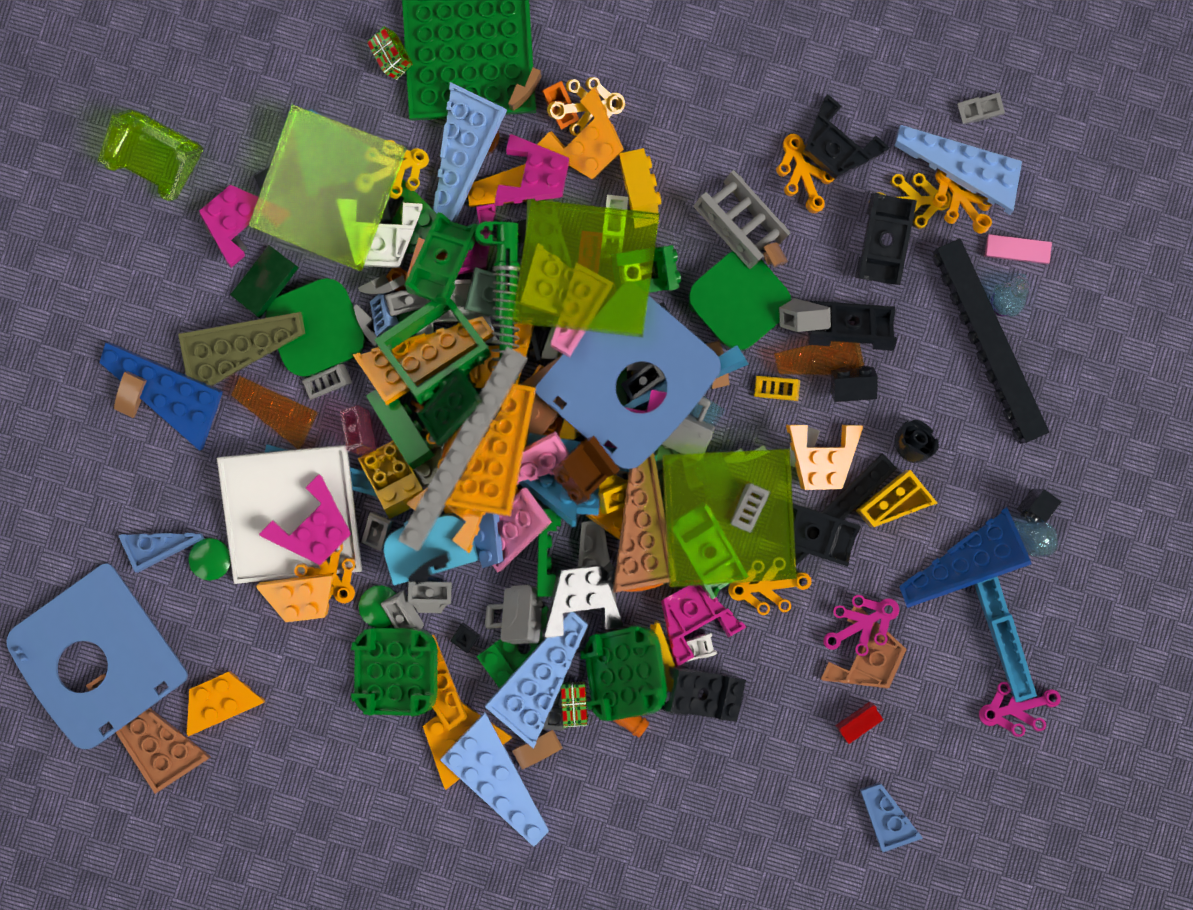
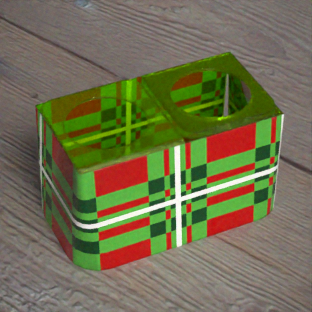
(389, 52)
(574, 704)

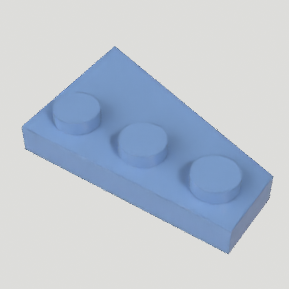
(489, 541)
(888, 820)

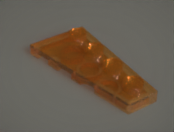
(819, 359)
(282, 414)

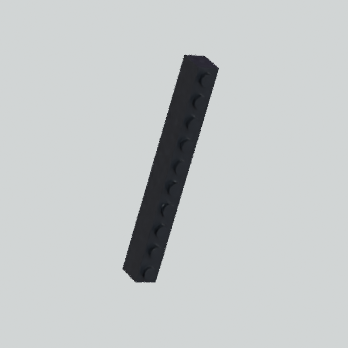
(990, 341)

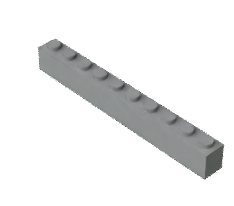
(463, 449)

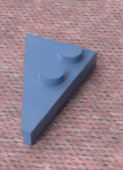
(150, 549)

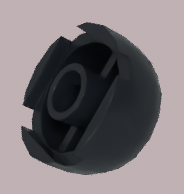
(915, 442)

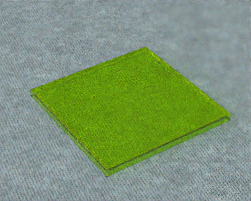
(327, 187)
(586, 268)
(699, 507)

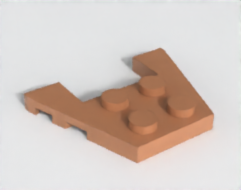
(874, 668)

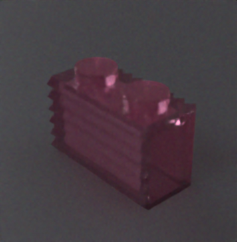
(358, 430)

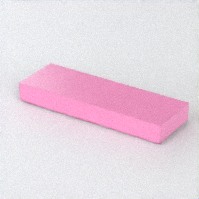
(1018, 249)

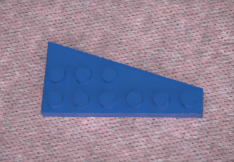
(174, 396)
(976, 558)

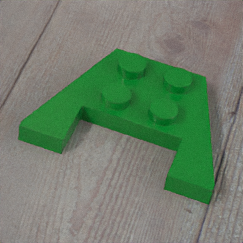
(425, 219)

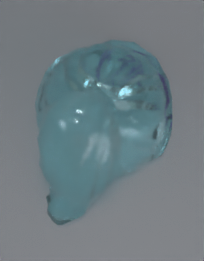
(1010, 296)
(1038, 538)

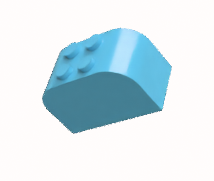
(405, 560)

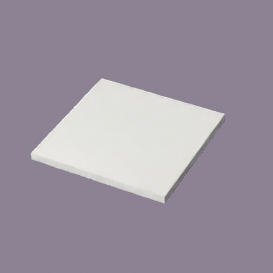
(273, 488)

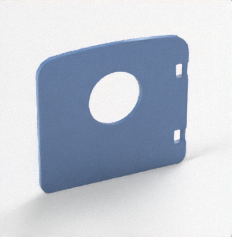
(591, 374)
(137, 656)

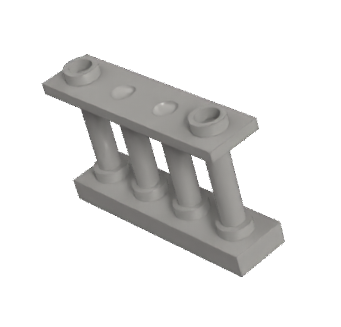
(729, 231)

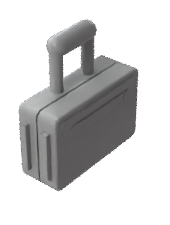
(692, 434)
(520, 615)

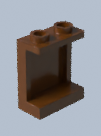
(584, 469)

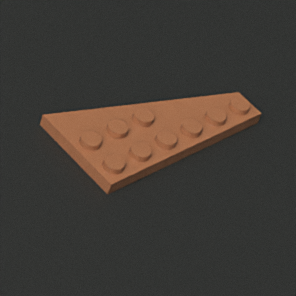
(157, 747)

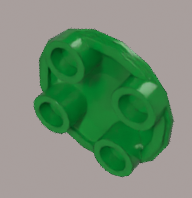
(209, 559)
(371, 608)

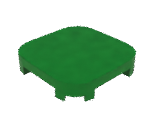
(738, 301)
(329, 327)
(395, 671)
(625, 673)

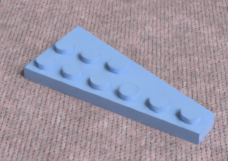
(465, 143)
(968, 166)
(533, 687)
(489, 771)

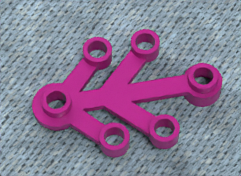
(864, 622)
(1016, 710)

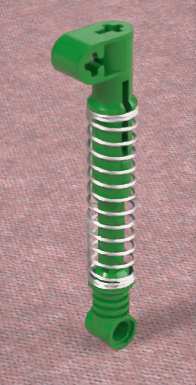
(505, 298)

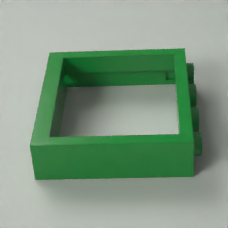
(414, 324)

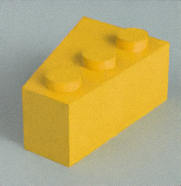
(639, 181)
(895, 500)

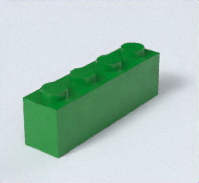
(403, 429)

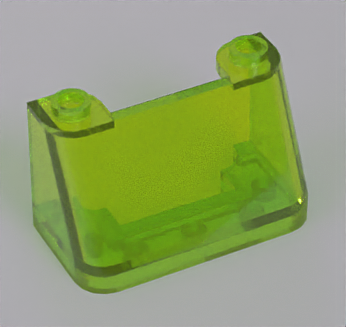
(150, 151)

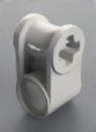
(698, 648)

